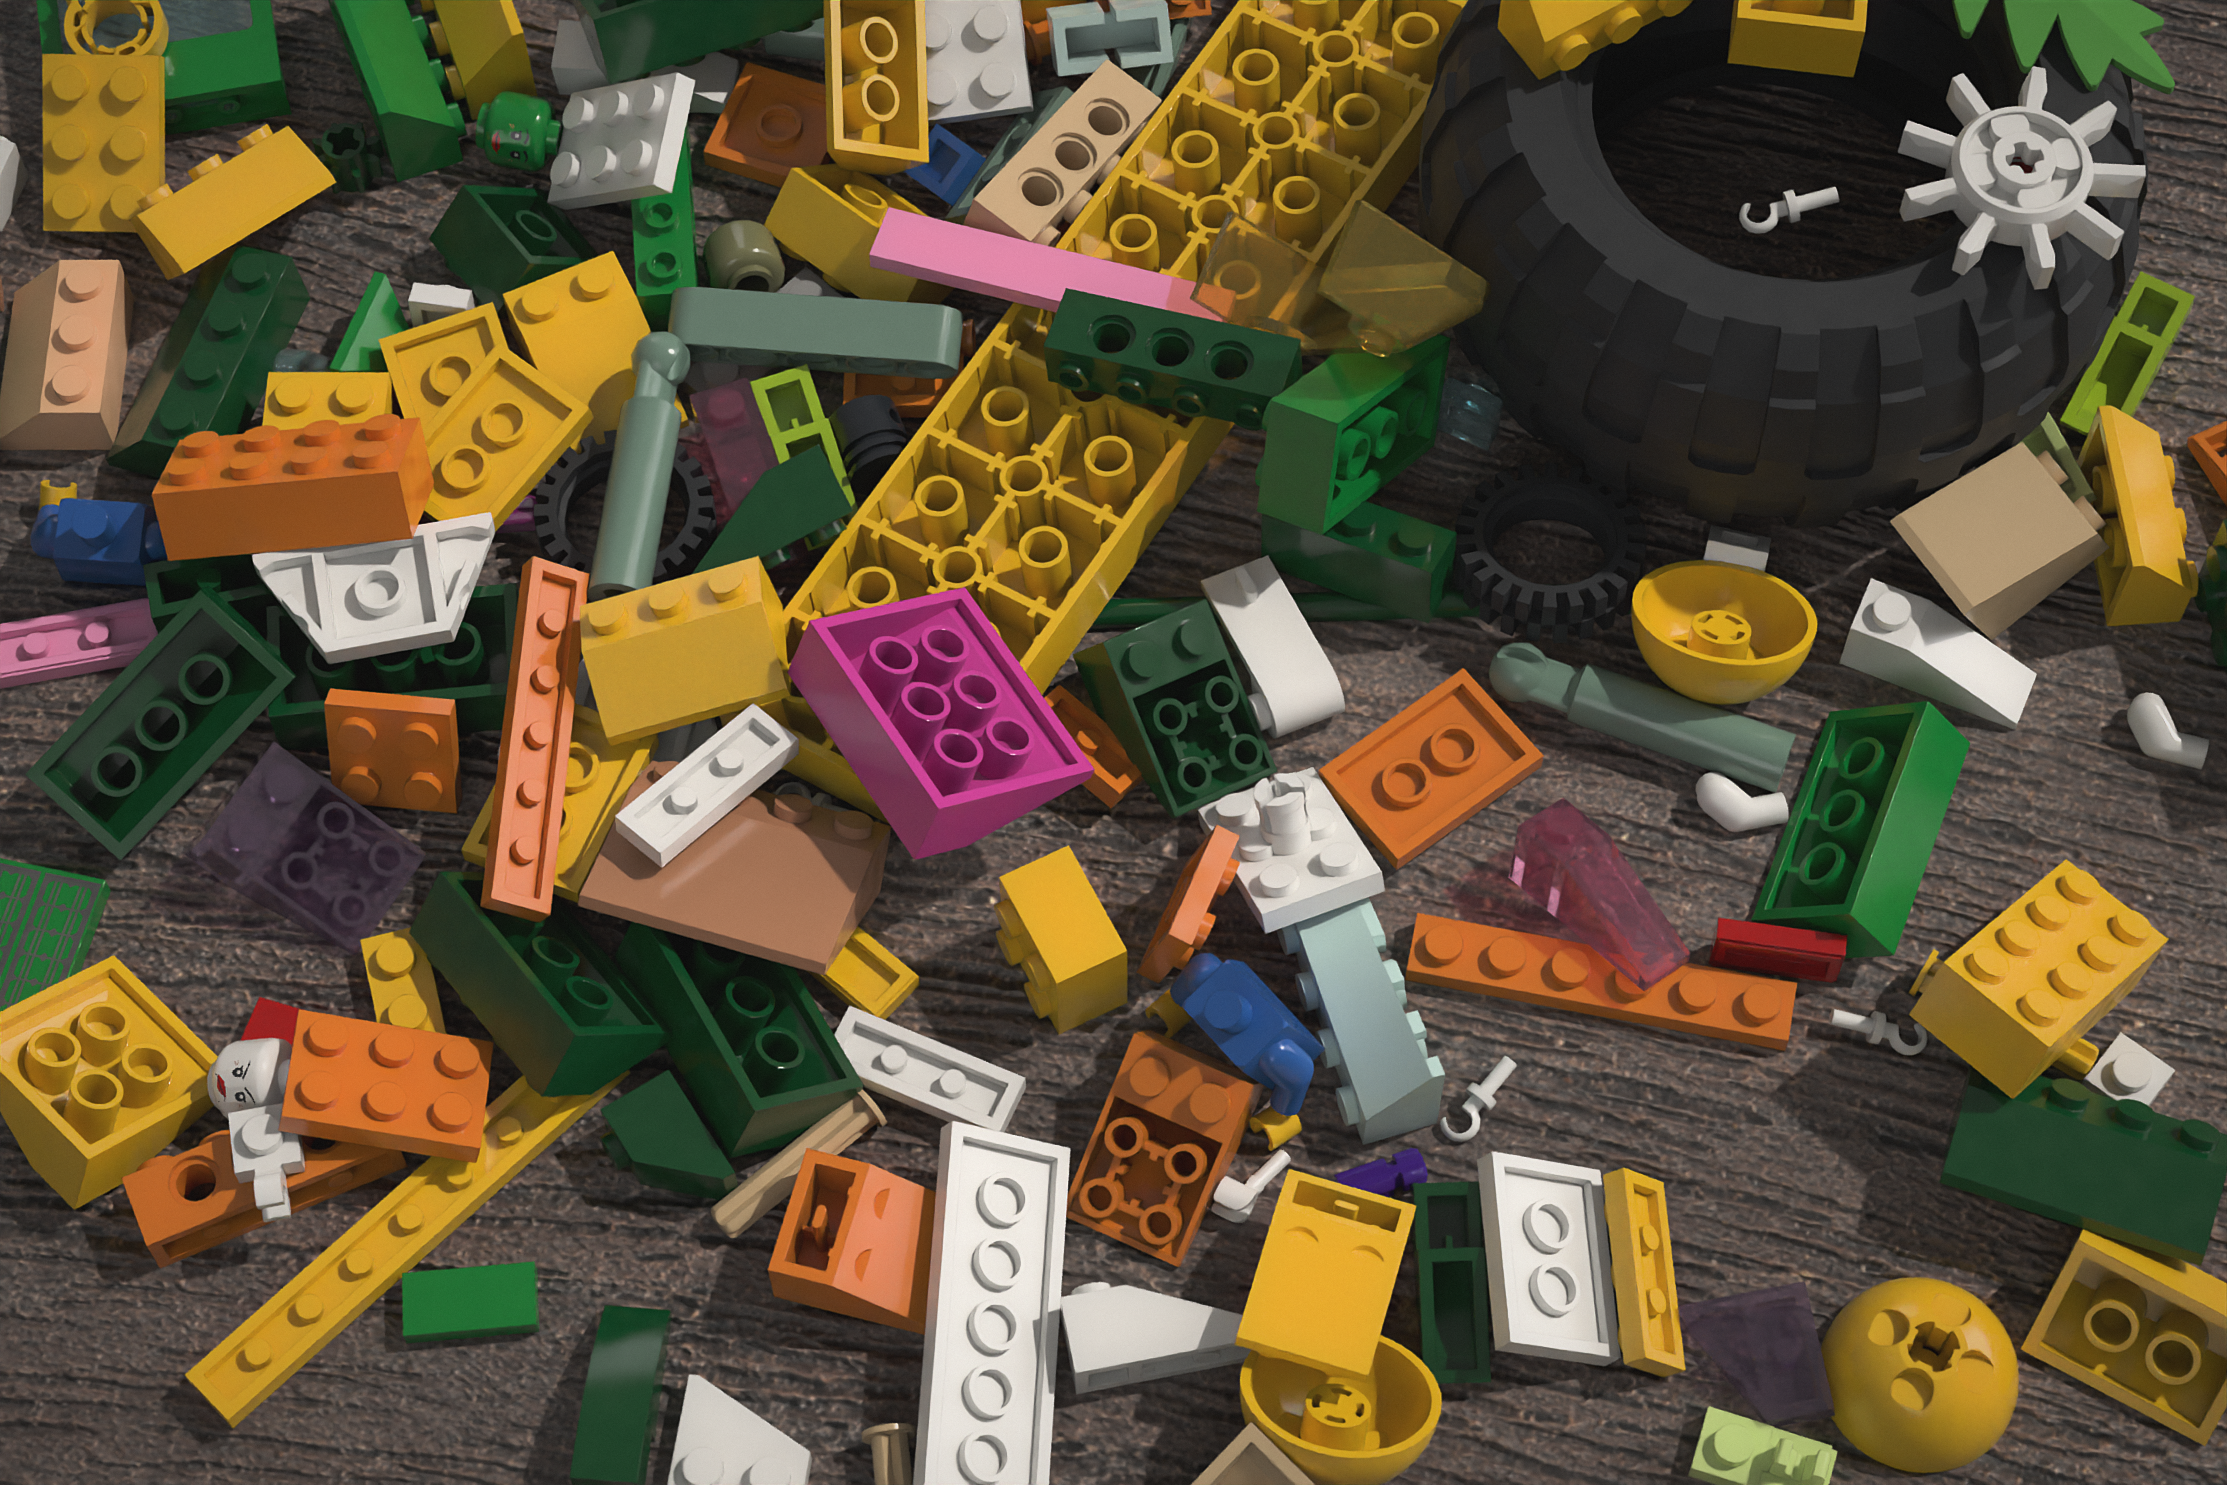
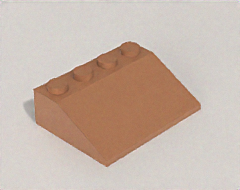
(760, 881)

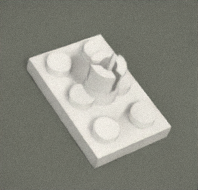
(1293, 849)

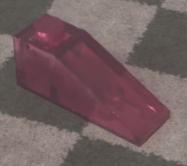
(737, 447)
(1594, 892)

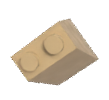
(2003, 537)

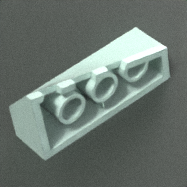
(1364, 1030)

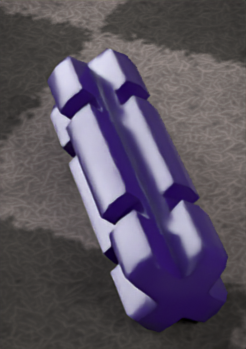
(1384, 1177)

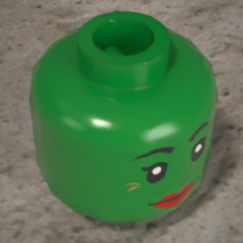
(518, 131)

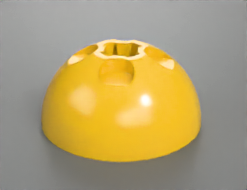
(1721, 629)
(1906, 1400)
(1340, 1426)

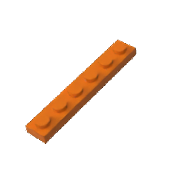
(535, 741)
(1582, 981)

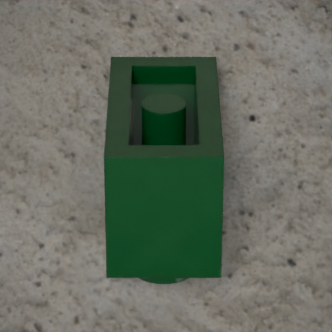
(665, 1141)

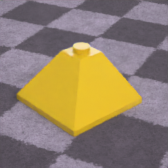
(98, 1079)

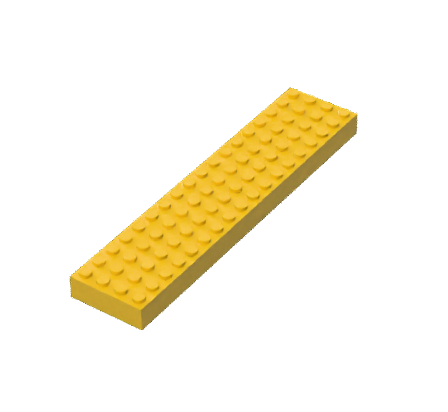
(1058, 491)

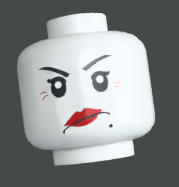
(249, 1075)

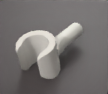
(1235, 1200)

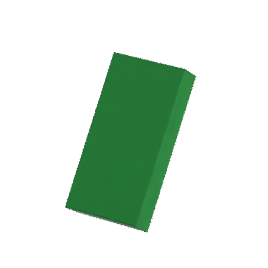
(470, 1302)

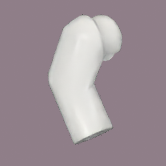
(2159, 736)
(1735, 808)

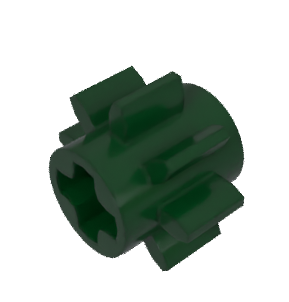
(350, 156)

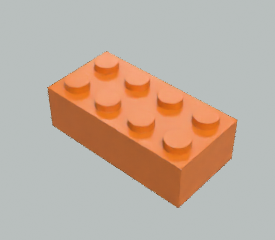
(293, 488)

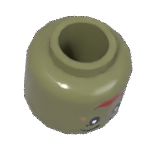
(743, 258)

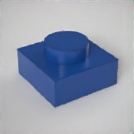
(949, 167)

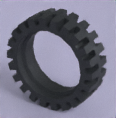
(591, 467)

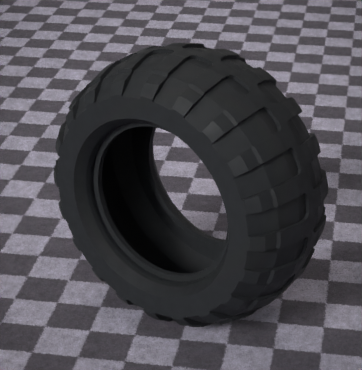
(1734, 379)

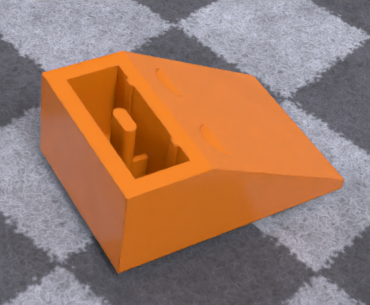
(1162, 1146)
(856, 1242)

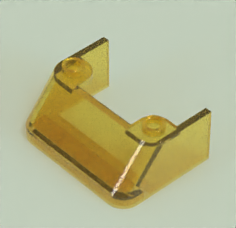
(1374, 297)

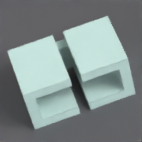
(1132, 27)

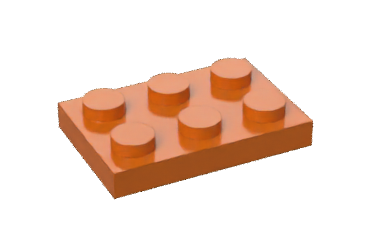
(1430, 768)
(386, 1086)

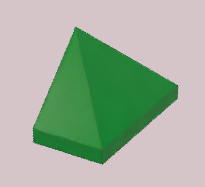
(374, 319)

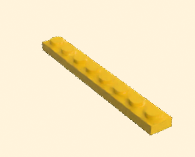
(380, 1249)

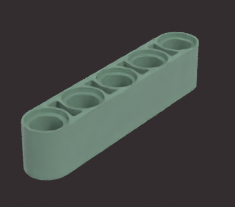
(818, 332)

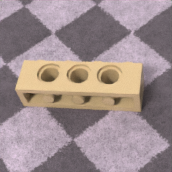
(1065, 159)

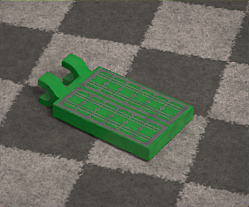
(44, 926)

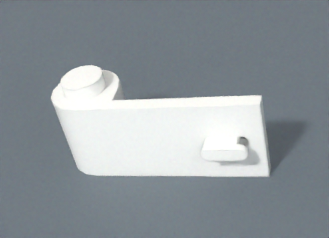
(1286, 664)

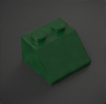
(506, 240)

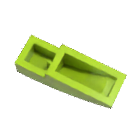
(2130, 351)
(797, 424)

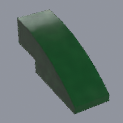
(1451, 1281)
(621, 1397)

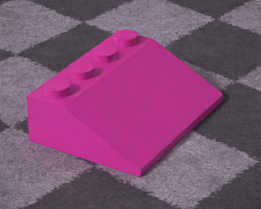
(935, 718)

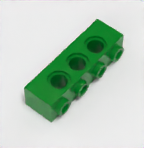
(666, 243)

